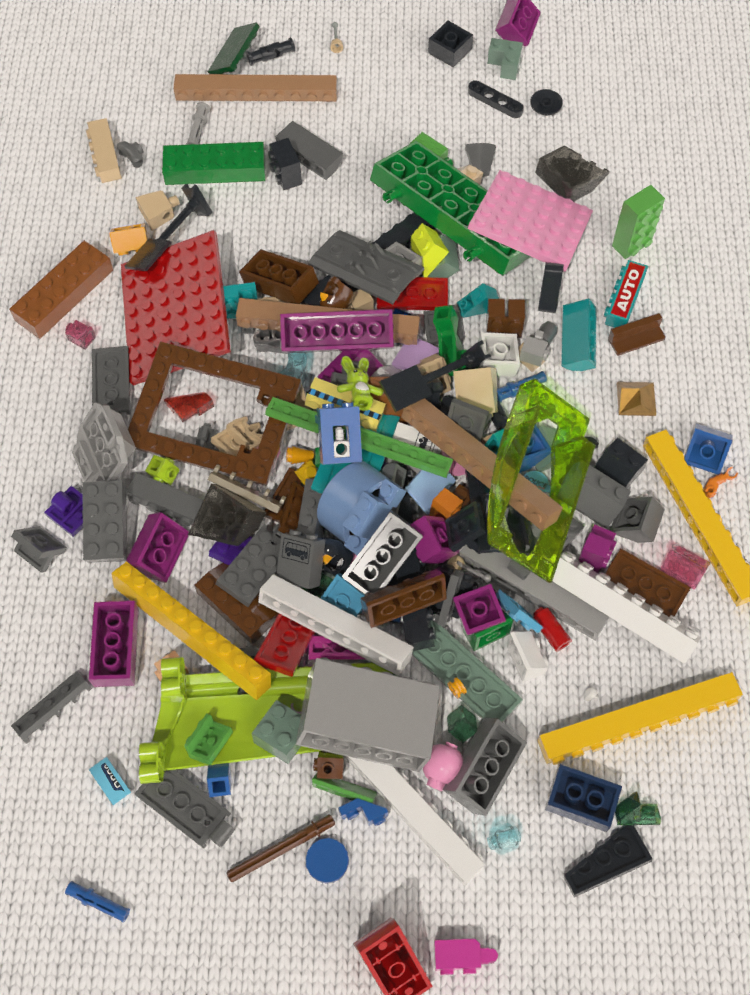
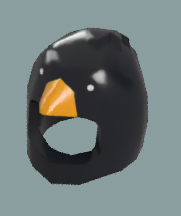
(333, 552)

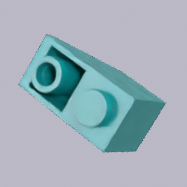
(476, 301)

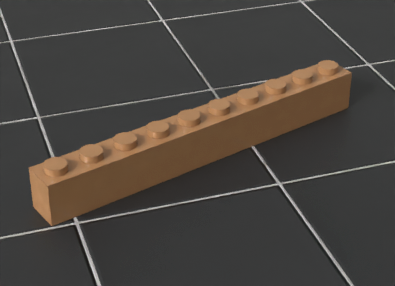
(255, 87)
(266, 316)
(479, 461)

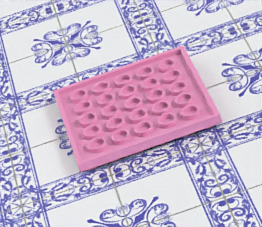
(531, 219)

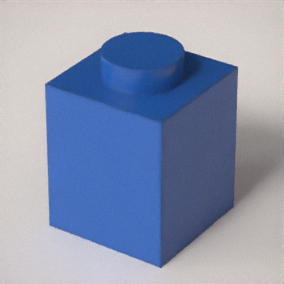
(219, 780)

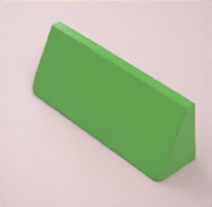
(344, 789)

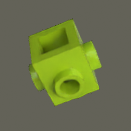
(166, 469)

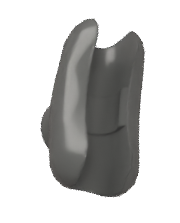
(132, 152)

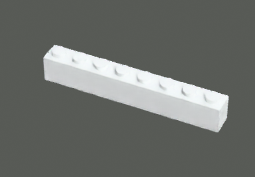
(336, 624)
(422, 818)

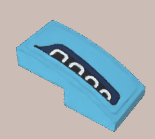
(109, 781)

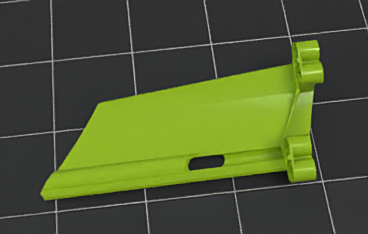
(192, 696)

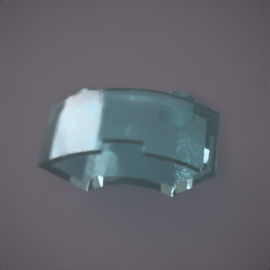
(296, 366)

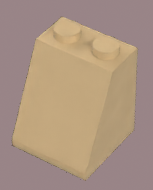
(477, 388)

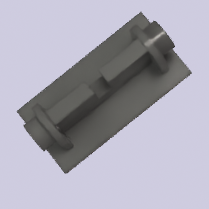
(204, 436)
(496, 584)

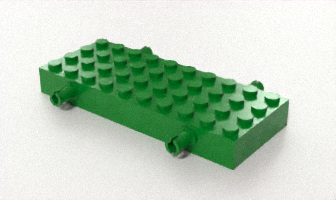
(443, 199)

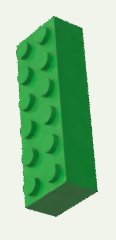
(213, 163)

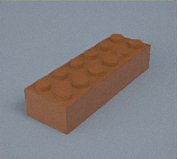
(61, 289)

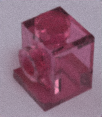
(80, 334)

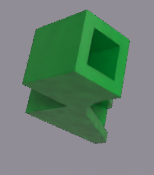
(446, 325)

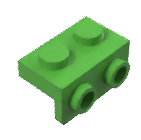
(207, 740)

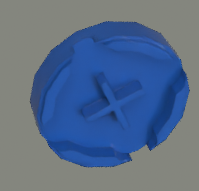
(327, 860)

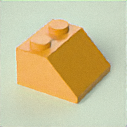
(128, 238)

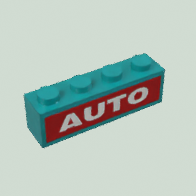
(626, 294)

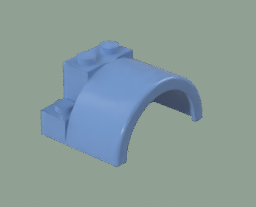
(351, 507)

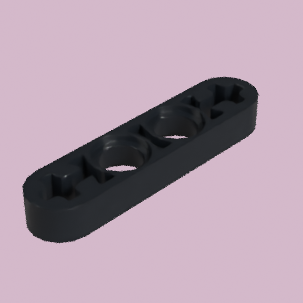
(511, 108)

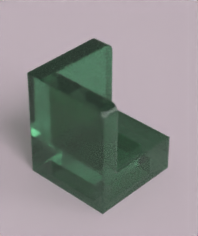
(462, 724)

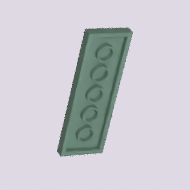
(485, 691)

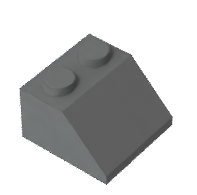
(638, 520)

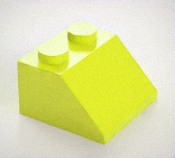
(429, 246)

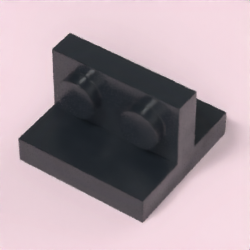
(465, 527)

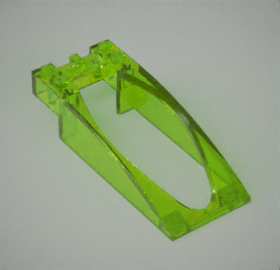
(569, 466)

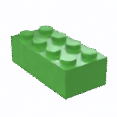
(638, 222)

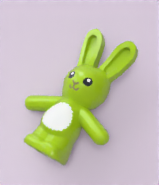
(358, 383)

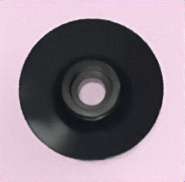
(546, 102)

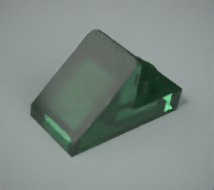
(632, 812)

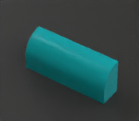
(579, 336)

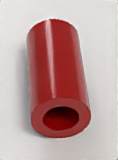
(552, 629)

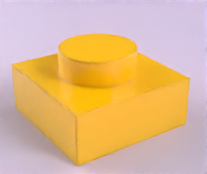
(306, 471)

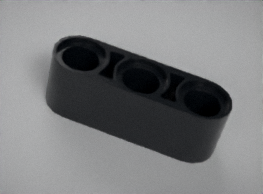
(550, 287)

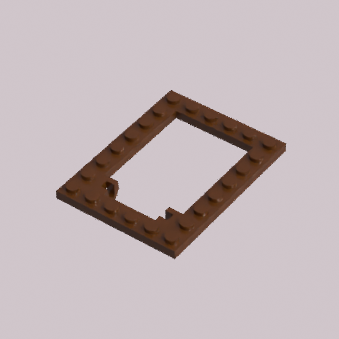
(248, 464)

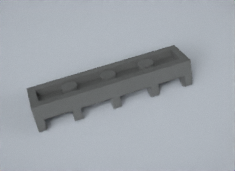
(50, 706)

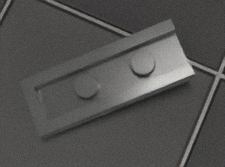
(445, 614)

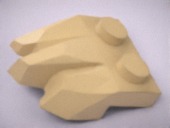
(235, 434)

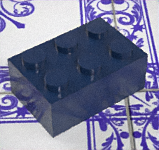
(583, 798)

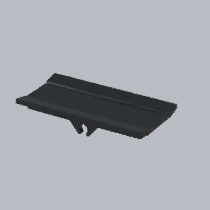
(518, 525)

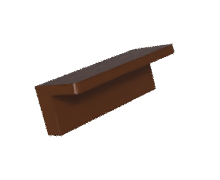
(636, 334)

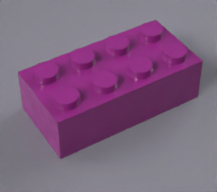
(114, 644)

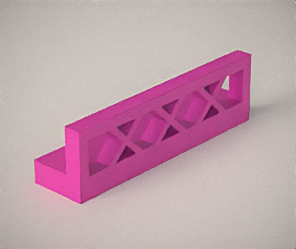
(324, 648)

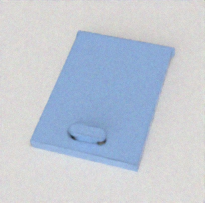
(426, 487)

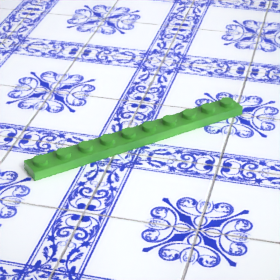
(370, 440)

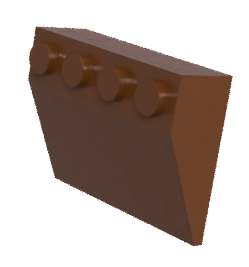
(248, 621)

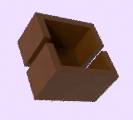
(499, 323)

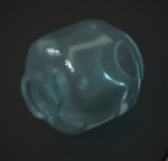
(504, 838)

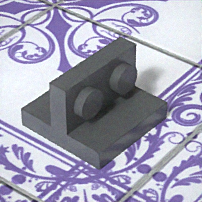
(470, 418)
(37, 547)

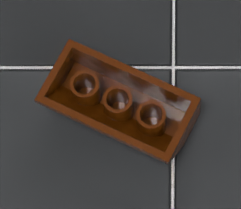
(404, 598)

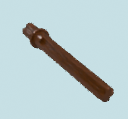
(280, 848)

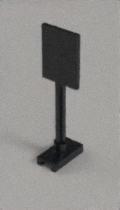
(154, 248)
(411, 386)

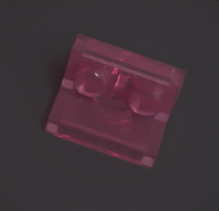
(685, 566)

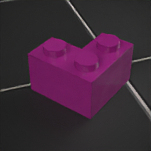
(598, 548)

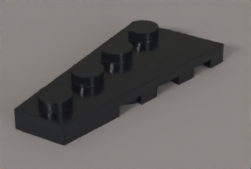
(609, 861)

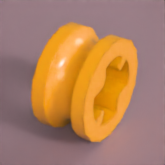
(457, 687)

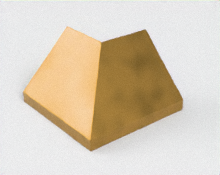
(636, 398)

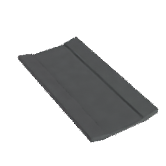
(365, 266)

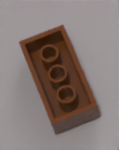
(279, 276)

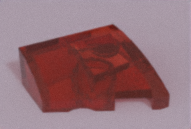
(189, 405)

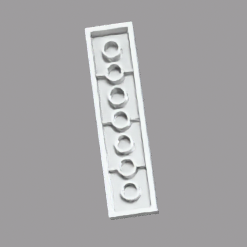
(626, 608)

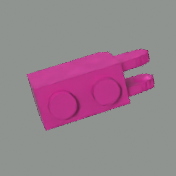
(461, 955)

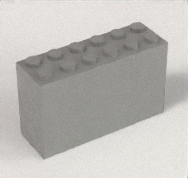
(368, 715)

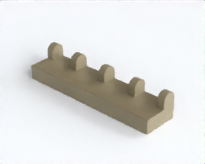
(246, 491)

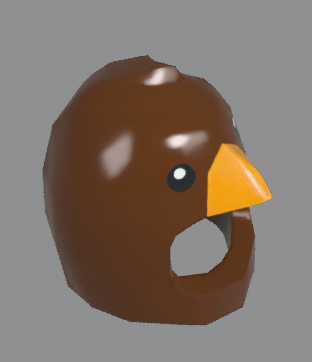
(336, 294)

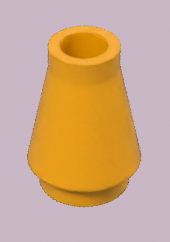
(298, 455)

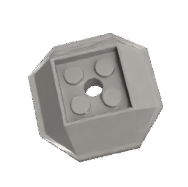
(102, 445)

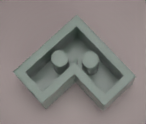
(507, 55)

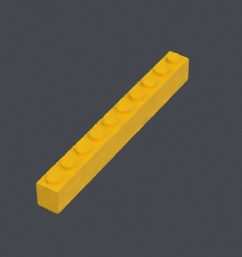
(700, 515)
(192, 631)
(638, 718)

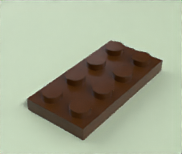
(648, 582)

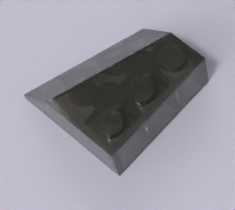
(569, 173)
(226, 517)

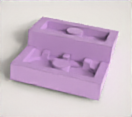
(412, 354)

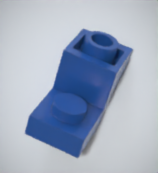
(373, 813)

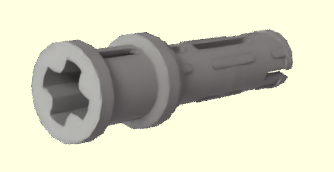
(199, 120)

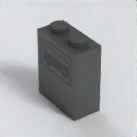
(301, 558)

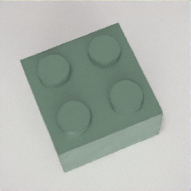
(278, 732)

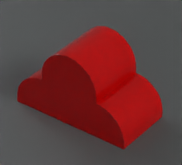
(392, 961)

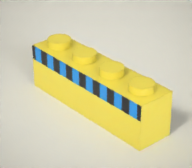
(326, 393)

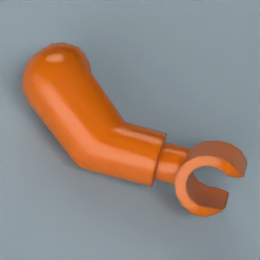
(714, 482)

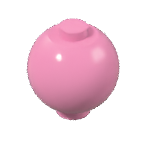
(443, 765)

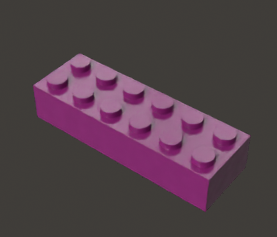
(337, 331)

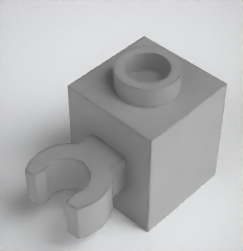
(534, 349)

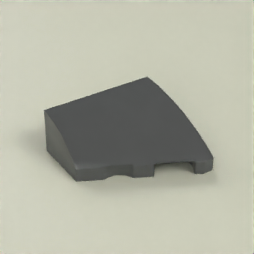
(481, 156)

